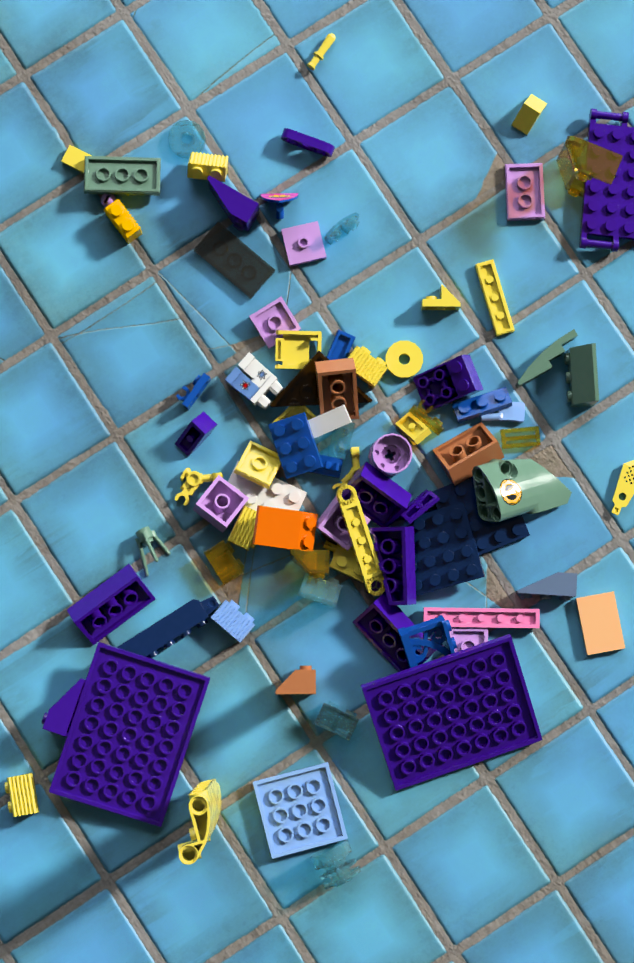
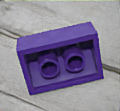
(378, 495)

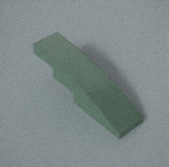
(542, 362)

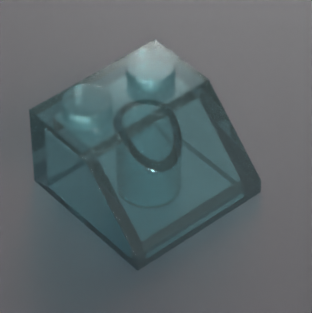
(320, 590)

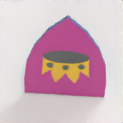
(279, 198)

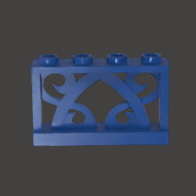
(410, 645)

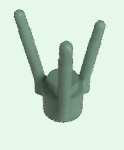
(145, 537)

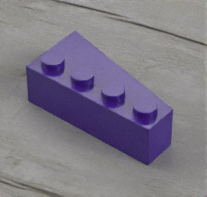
(397, 561)

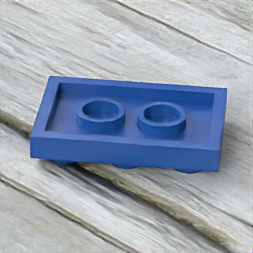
(295, 445)

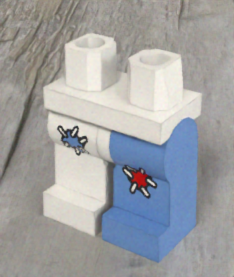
(260, 384)

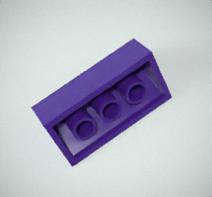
(111, 604)
(380, 627)

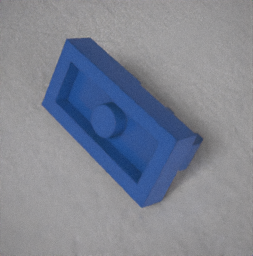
(199, 385)
(331, 468)

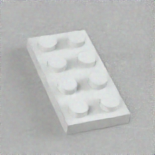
(278, 495)

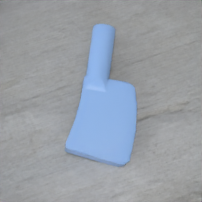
(513, 413)

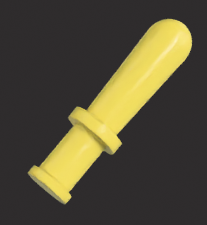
(318, 55)

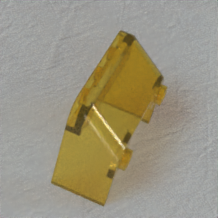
(583, 161)

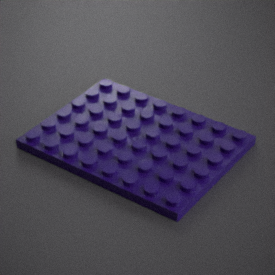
(452, 712)
(129, 734)

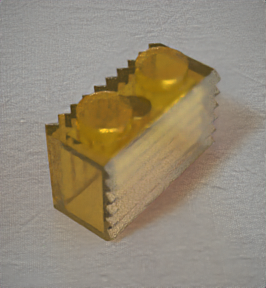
(224, 563)

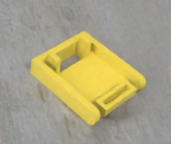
(294, 348)

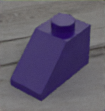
(195, 433)

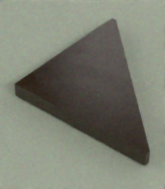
(303, 387)

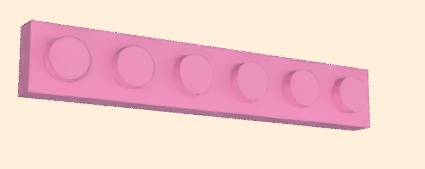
(486, 617)

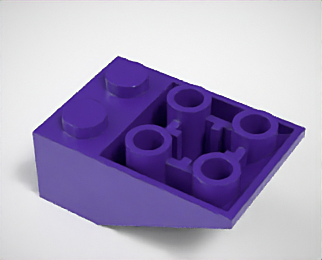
(448, 382)

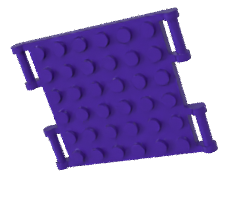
(607, 207)

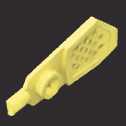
(624, 487)

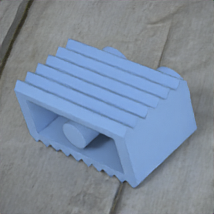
(233, 620)

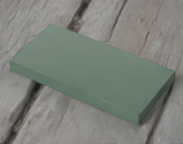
(122, 175)

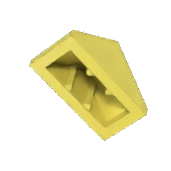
(529, 114)

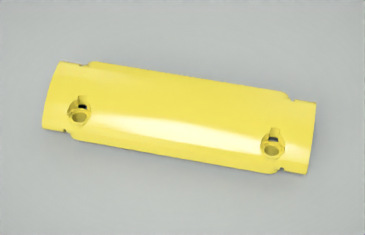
(205, 812)

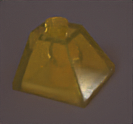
(313, 562)

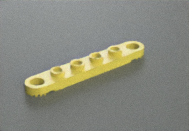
(360, 539)

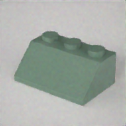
(582, 375)

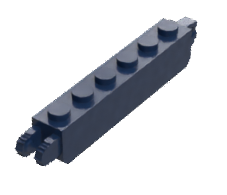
(171, 627)

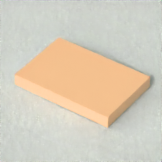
(600, 623)

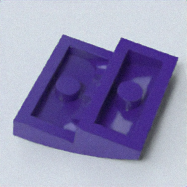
(419, 506)

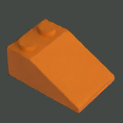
(284, 528)

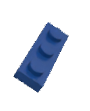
(482, 405)

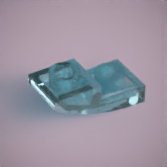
(346, 224)

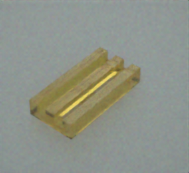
(525, 437)

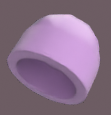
(111, 199)

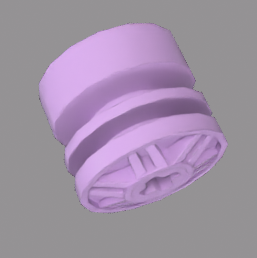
(393, 444)

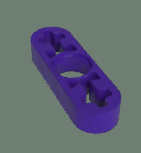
(307, 142)

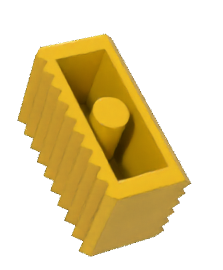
(123, 221)

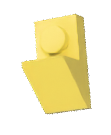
(446, 301)
(413, 428)

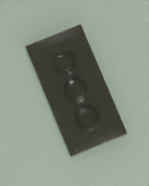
(234, 260)

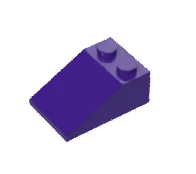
(239, 208)
(62, 712)

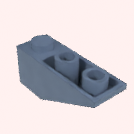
(557, 584)

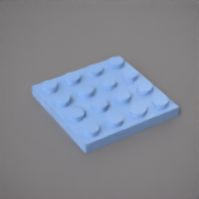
(300, 810)

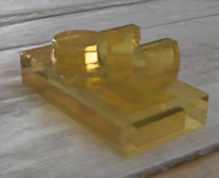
(432, 423)

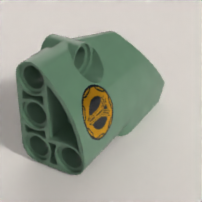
(516, 488)

